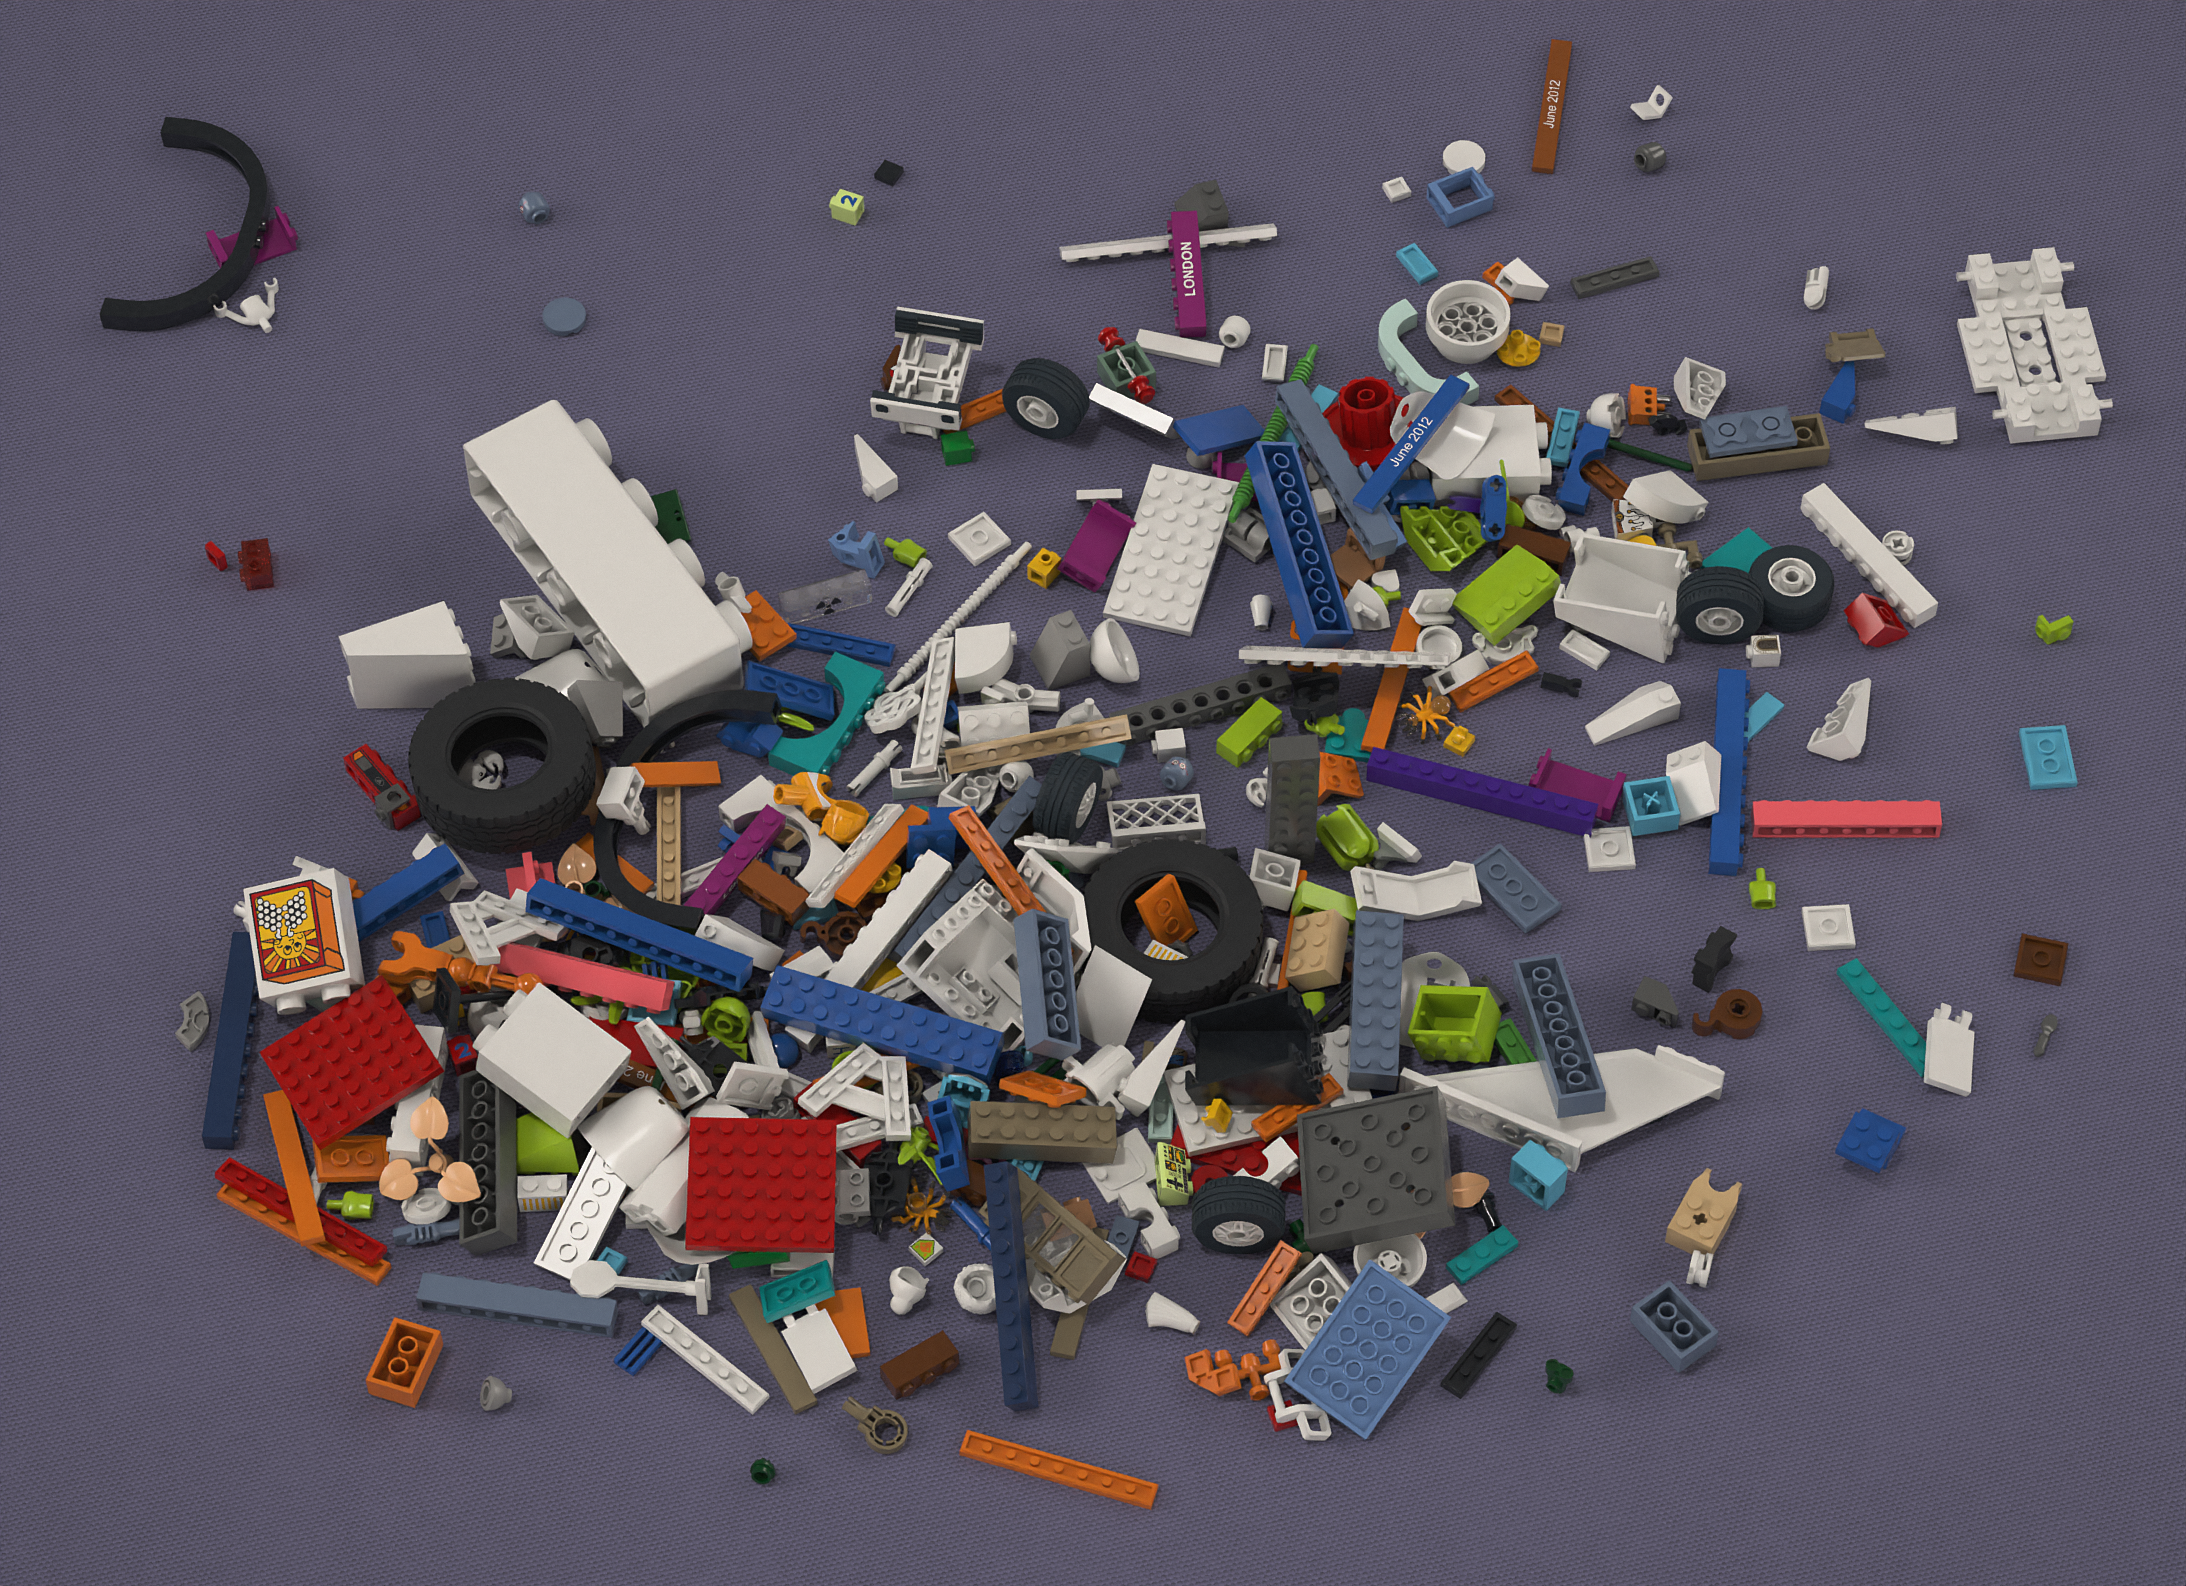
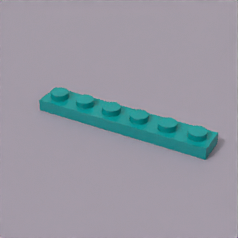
(1884, 1013)

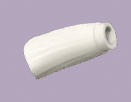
(1164, 1312)

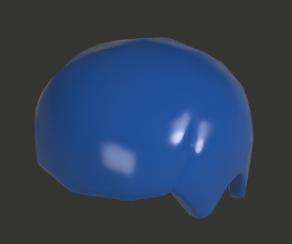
(785, 1049)

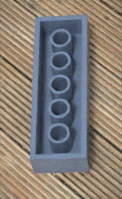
(1047, 984)

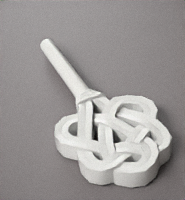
(895, 708)

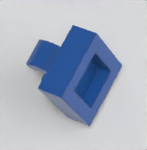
(951, 716)
(729, 839)

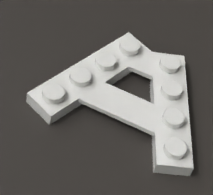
(516, 925)
(838, 1089)

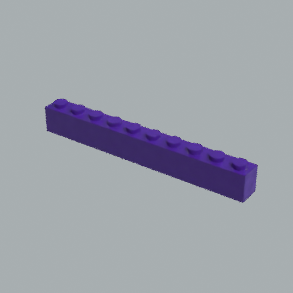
(1481, 792)

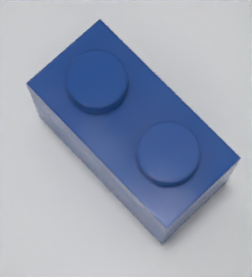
(1411, 494)

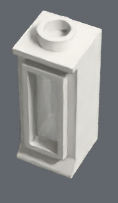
(907, 785)

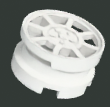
(1899, 545)
(1699, 1268)

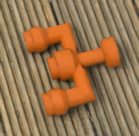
(1252, 1368)

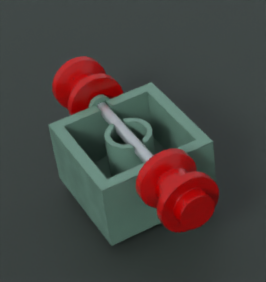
(1125, 367)

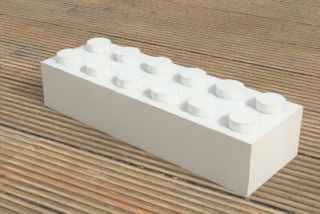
(403, 1142)

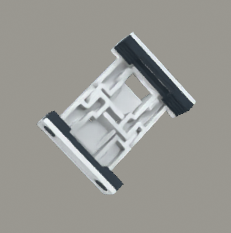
(934, 376)

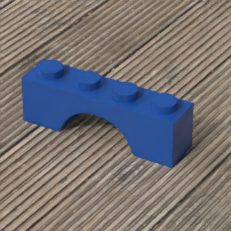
(1591, 445)
(951, 1161)

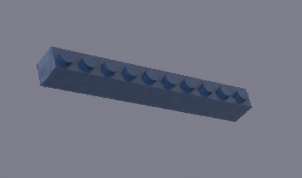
(232, 1047)
(1011, 1286)

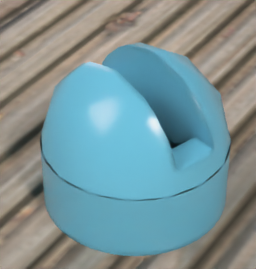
(1028, 1057)

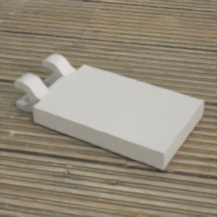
(1949, 1051)
(818, 1348)

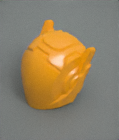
(844, 821)

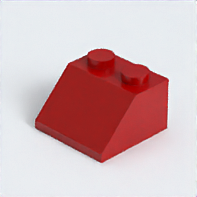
(1874, 621)

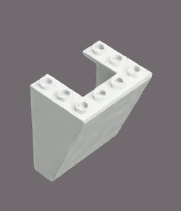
(1625, 593)
(408, 660)

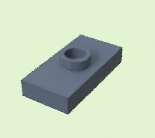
(1124, 1234)

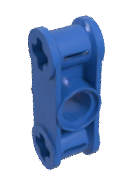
(1493, 508)

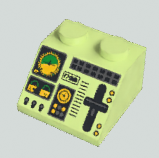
(1171, 1175)

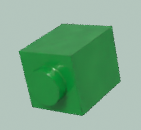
(957, 448)

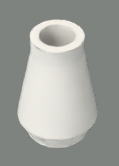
(1261, 610)

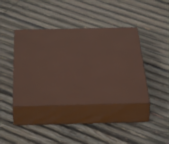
(2040, 959)

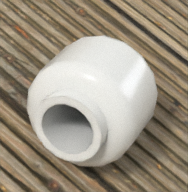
(1234, 331)
(1014, 774)

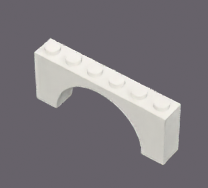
(748, 802)

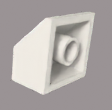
(1274, 878)

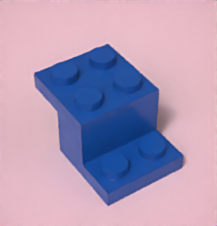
(937, 835)
(1870, 1140)

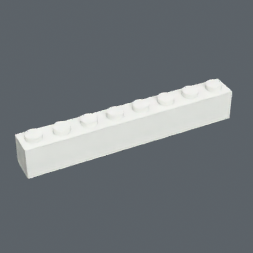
(1869, 555)

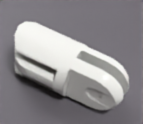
(1816, 287)

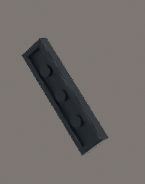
(1478, 1355)

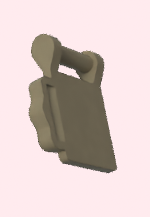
(1853, 346)

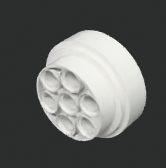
(1467, 321)

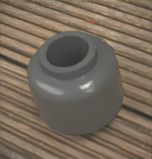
(1650, 157)

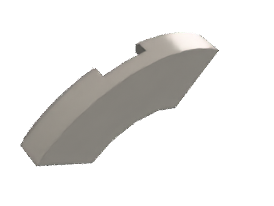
(195, 1021)

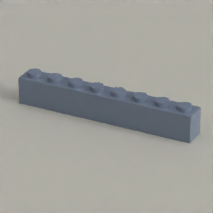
(517, 1304)

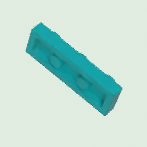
(1482, 1255)

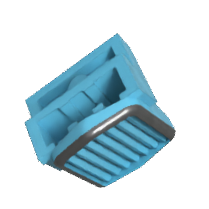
(962, 1090)

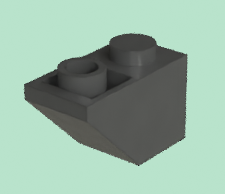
(1655, 1002)

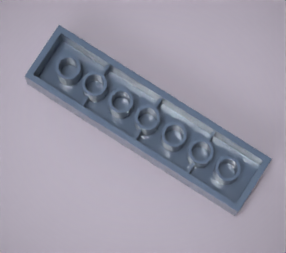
(1375, 1001)
(1558, 1036)

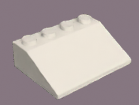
(1311, 1298)

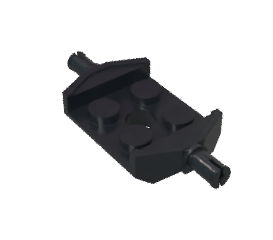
(1315, 696)
(581, 944)
(703, 995)
(710, 1054)
(887, 1199)

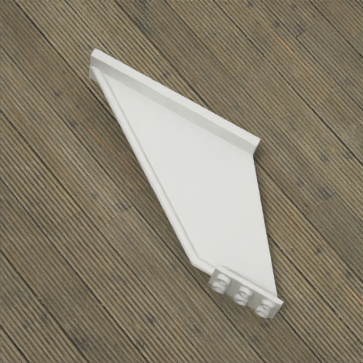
(1516, 1106)

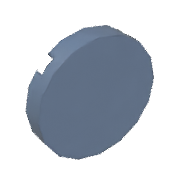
(564, 316)

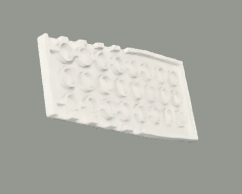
(1325, 656)

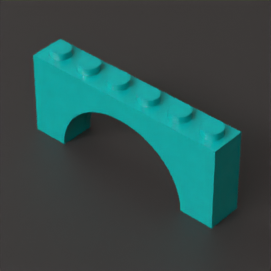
(816, 754)

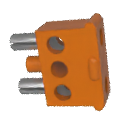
(1643, 404)

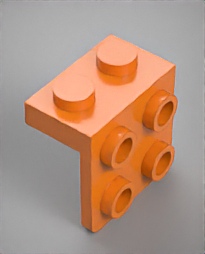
(1338, 776)

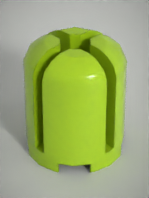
(1347, 837)

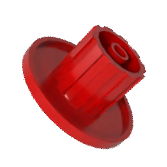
(1364, 420)

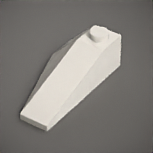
(1698, 386)
(1636, 712)
(1845, 726)

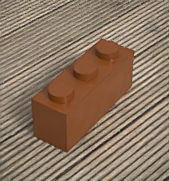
(773, 891)

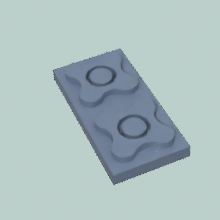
(1748, 431)
(1514, 889)

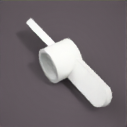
(732, 590)

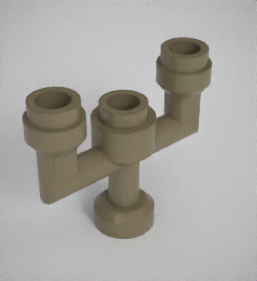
(1667, 531)

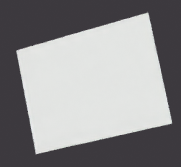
(1109, 998)

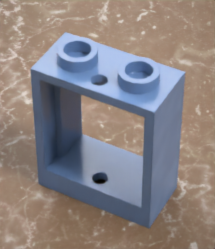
(1469, 177)

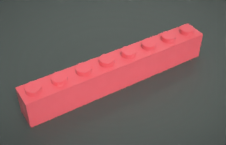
(1846, 819)
(587, 977)

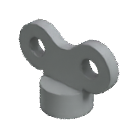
(1110, 779)

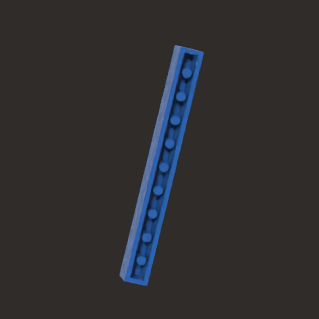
(1730, 743)
(639, 934)

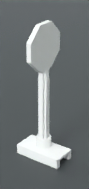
(598, 1278)

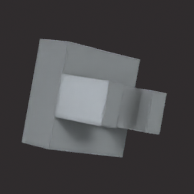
(784, 859)

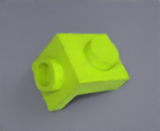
(2054, 631)

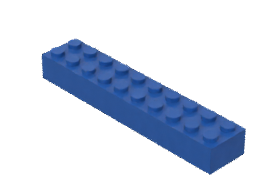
(1299, 545)
(882, 1024)

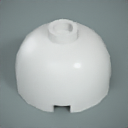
(1607, 413)

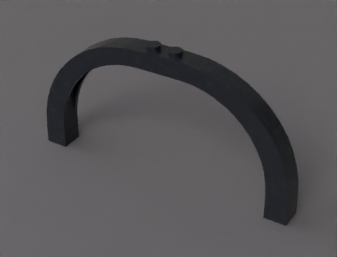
(190, 305)
(646, 745)

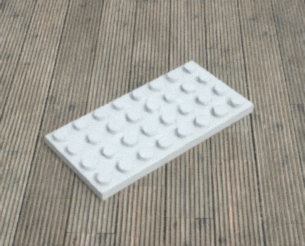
(1171, 550)
(1205, 1139)

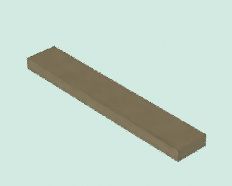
(1071, 1325)
(773, 1350)

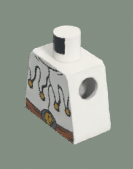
(1631, 521)

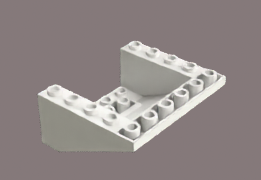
(958, 952)

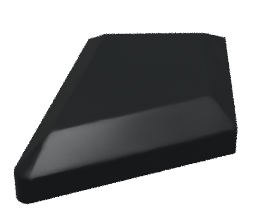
(772, 925)

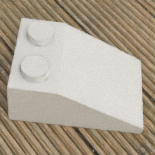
(536, 627)
(1695, 781)

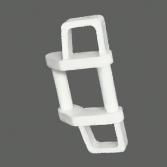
(1300, 1411)

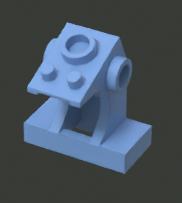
(857, 552)

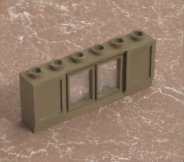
(1062, 1243)

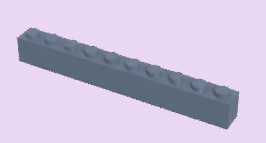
(1334, 467)
(970, 868)

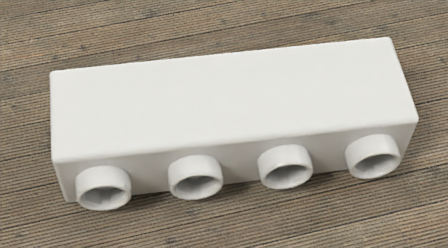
(604, 562)

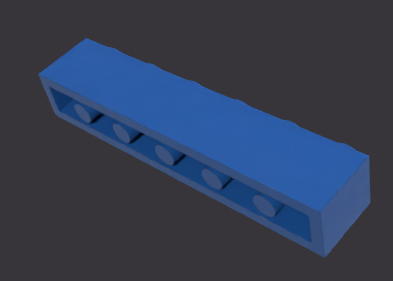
(405, 890)

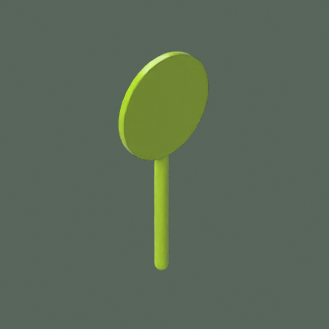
(1514, 513)

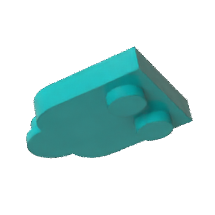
(1350, 741)

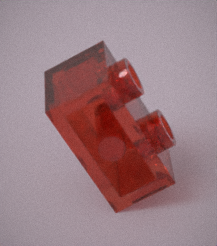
(257, 564)

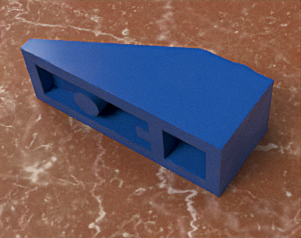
(1839, 398)

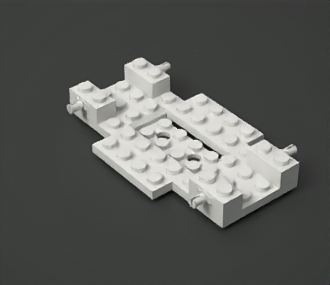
(2019, 298)

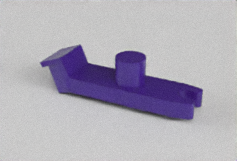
(1465, 503)

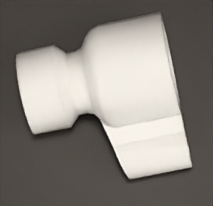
(1572, 534)

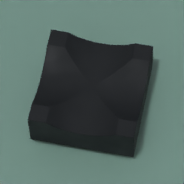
(1713, 958)

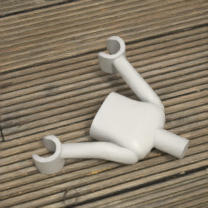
(254, 309)

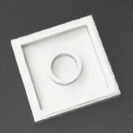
(979, 539)
(1610, 849)
(1828, 927)

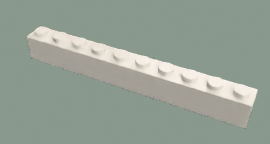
(884, 930)

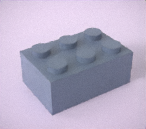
(1674, 1326)

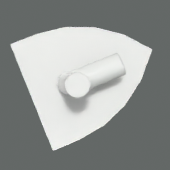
(1366, 608)
(1080, 714)

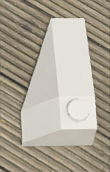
(1932, 426)
(972, 789)
(680, 1072)
(1140, 1086)

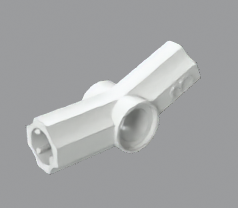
(1036, 699)

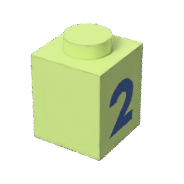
(847, 206)

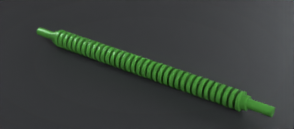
(1272, 433)

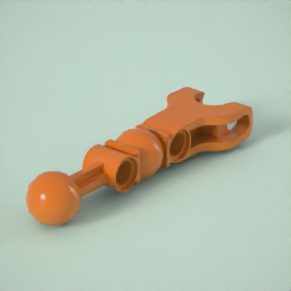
(421, 963)

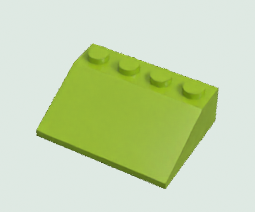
(1507, 593)

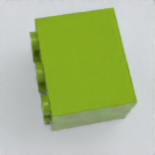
(1454, 1023)

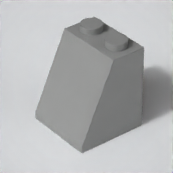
(1061, 652)
(601, 708)

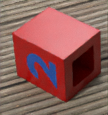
(462, 1054)

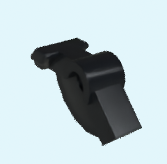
(1668, 423)

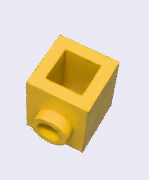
(1043, 568)

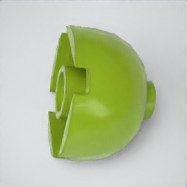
(726, 1019)

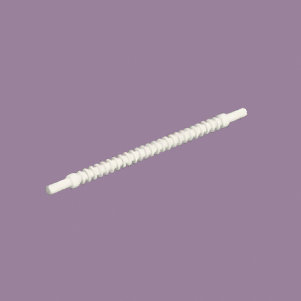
(958, 617)

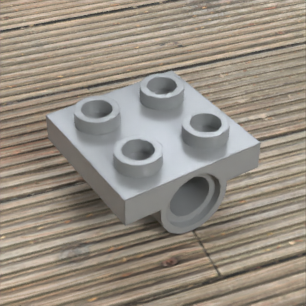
(1248, 535)
(852, 1195)

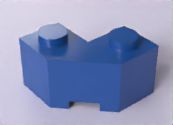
(749, 737)

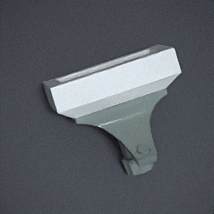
(1393, 848)

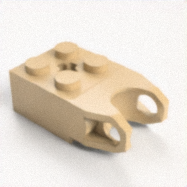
(1703, 1216)

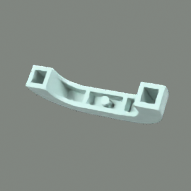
(1396, 321)

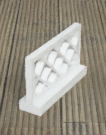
(1179, 830)

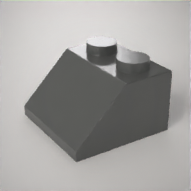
(1208, 203)

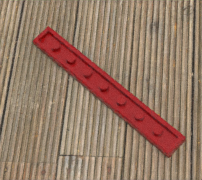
(277, 1199)

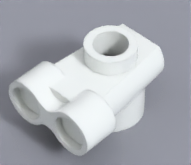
(692, 1020)

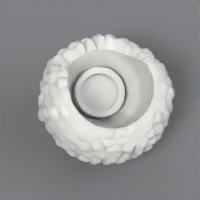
(976, 1289)

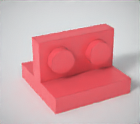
(527, 875)

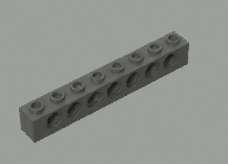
(1208, 696)

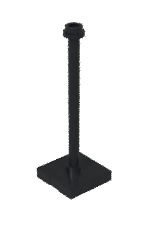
(449, 997)

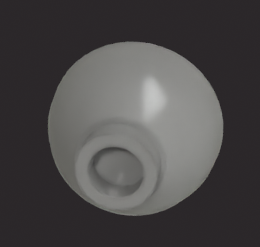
(1202, 461)
(494, 1394)

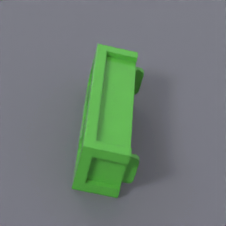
(1512, 1044)

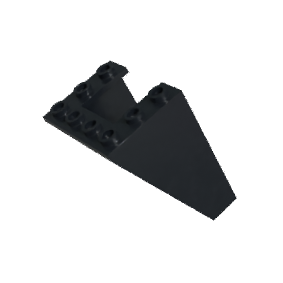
(1256, 1052)

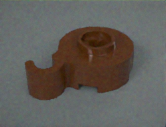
(831, 933)
(1725, 1016)

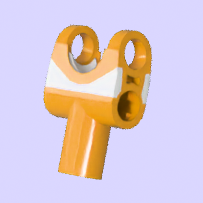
(807, 793)

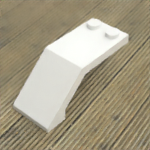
(1417, 895)
(1059, 899)

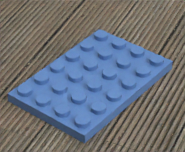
(1367, 1349)

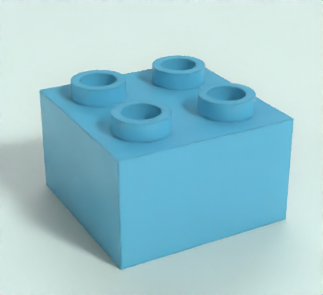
(1650, 806)
(1538, 1174)

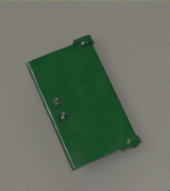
(671, 525)

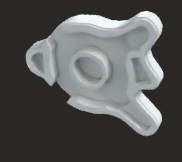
(1509, 647)

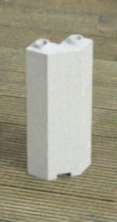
(664, 1192)

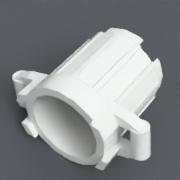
(1101, 1076)

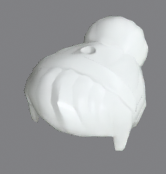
(907, 1287)

